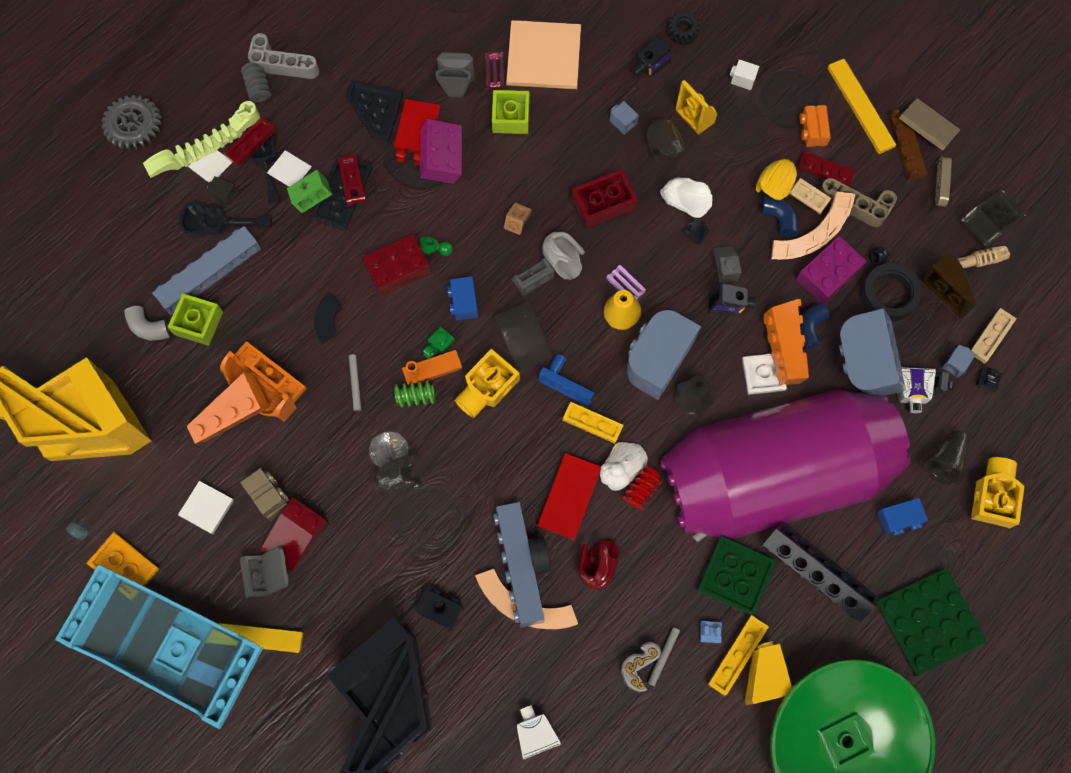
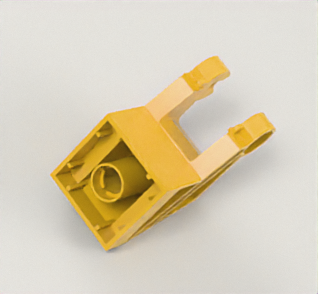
(71, 414)

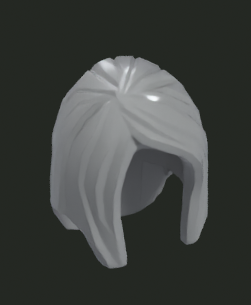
(563, 254)

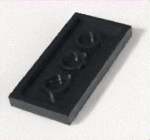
(334, 209)

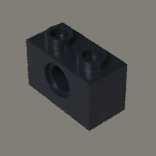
(427, 605)

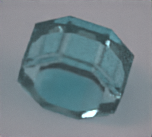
(77, 531)

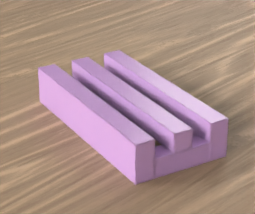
(615, 272)

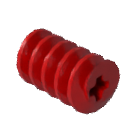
(642, 488)

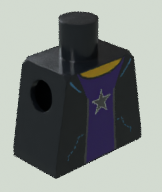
(653, 57)
(730, 300)

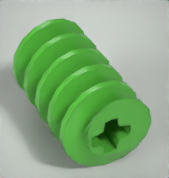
(414, 394)

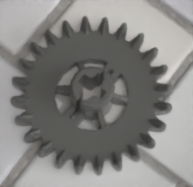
(136, 129)

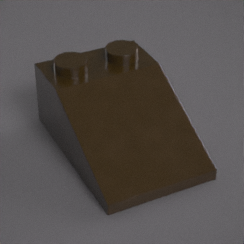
(951, 285)

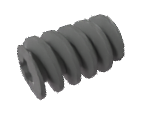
(256, 82)

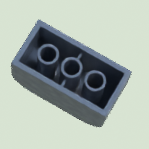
(660, 351)
(872, 354)

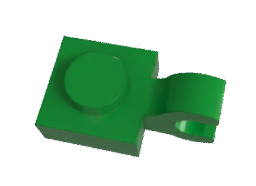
(439, 341)

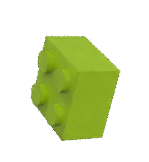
(510, 112)
(195, 319)

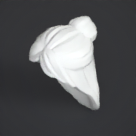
(688, 196)
(623, 465)

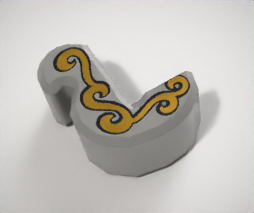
(636, 662)

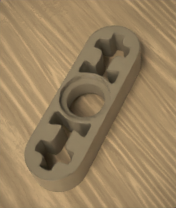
(943, 181)

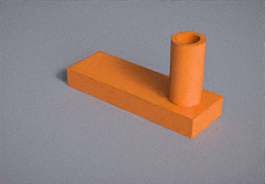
(431, 368)

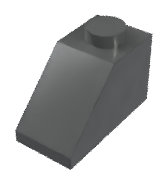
(727, 264)

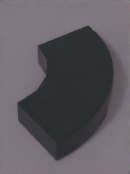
(325, 318)

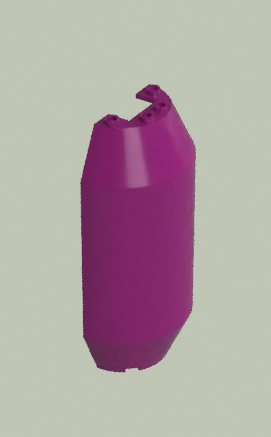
(786, 463)

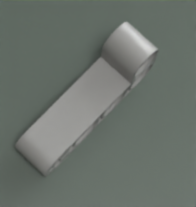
(304, 65)

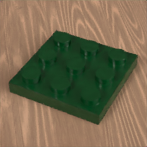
(737, 576)

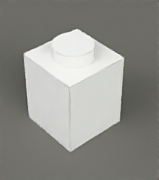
(744, 74)

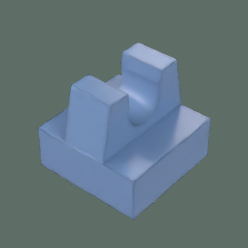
(710, 632)

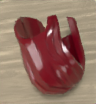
(599, 565)

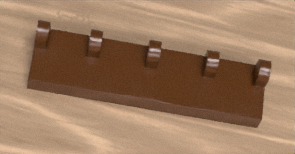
(908, 147)

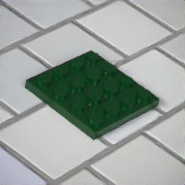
(931, 622)

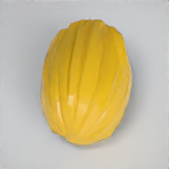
(777, 179)

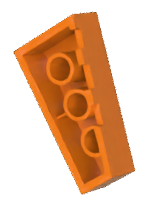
(233, 406)

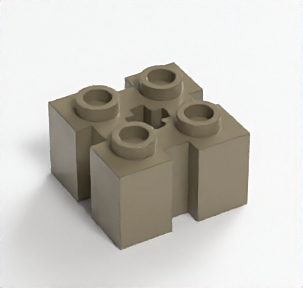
(264, 493)

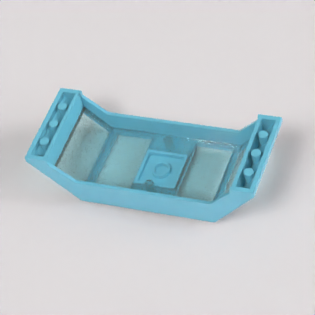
(160, 644)

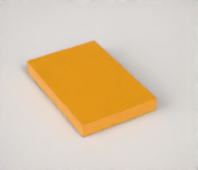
(124, 560)

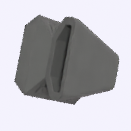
(455, 73)

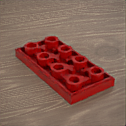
(569, 496)

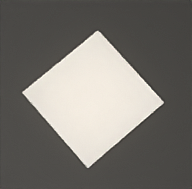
(211, 165)
(289, 169)

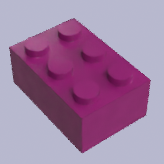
(440, 151)
(831, 270)

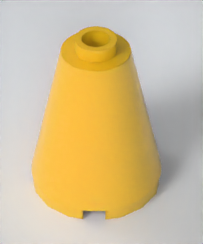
(622, 310)

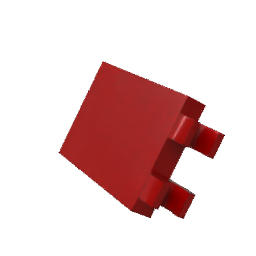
(411, 121)

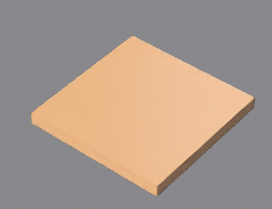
(543, 54)

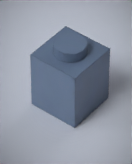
(623, 117)
(958, 361)

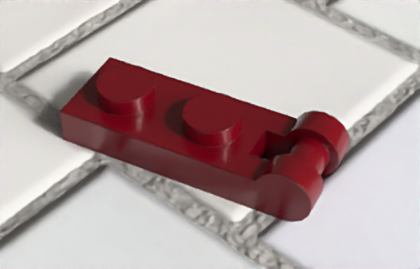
(351, 179)

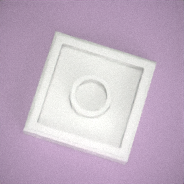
(761, 374)
(206, 507)

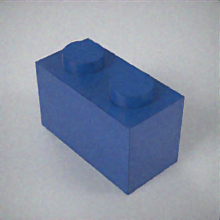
(463, 297)
(902, 516)

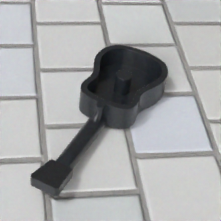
(264, 156)
(200, 220)

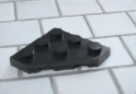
(375, 107)

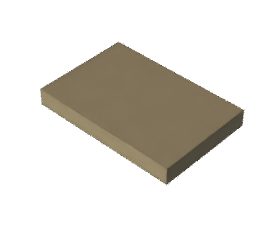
(929, 124)

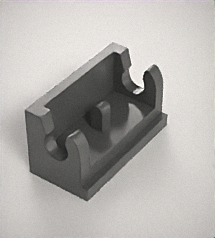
(534, 277)

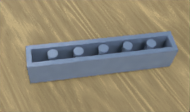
(207, 269)
(519, 565)

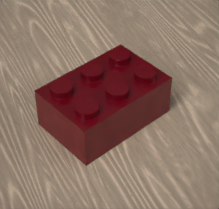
(604, 199)
(396, 265)

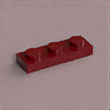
(250, 141)
(825, 169)

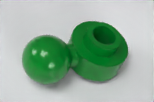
(430, 245)

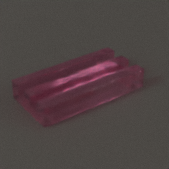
(494, 56)

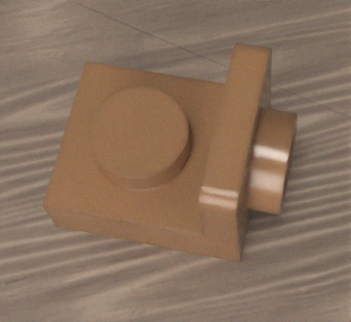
(516, 218)

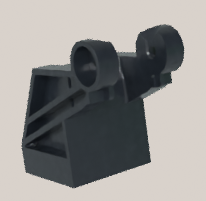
(389, 694)

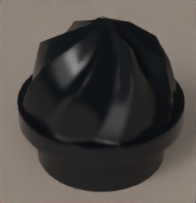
(879, 255)

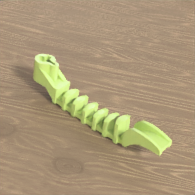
(166, 160)

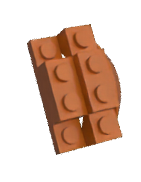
(276, 384)

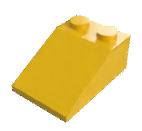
(695, 109)

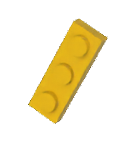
(592, 422)

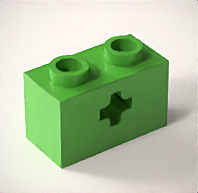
(309, 191)

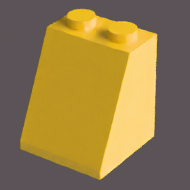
(767, 674)

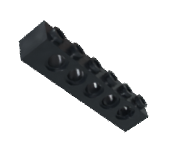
(832, 573)

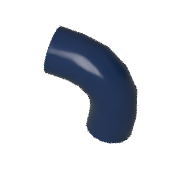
(784, 213)
(811, 318)

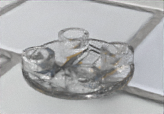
(387, 447)

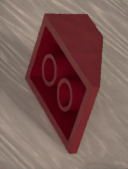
(295, 533)

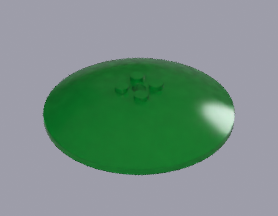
(857, 700)

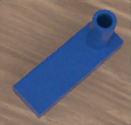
(552, 379)

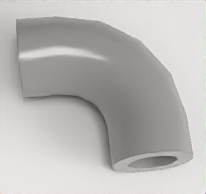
(143, 328)

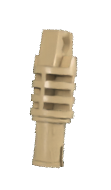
(985, 257)

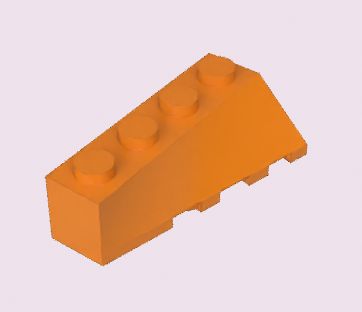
(787, 342)

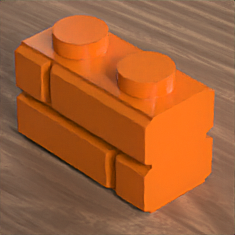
(816, 126)

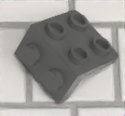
(264, 573)

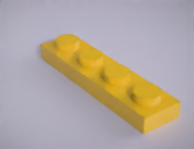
(738, 655)

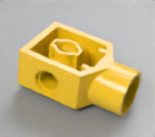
(487, 384)
(998, 494)

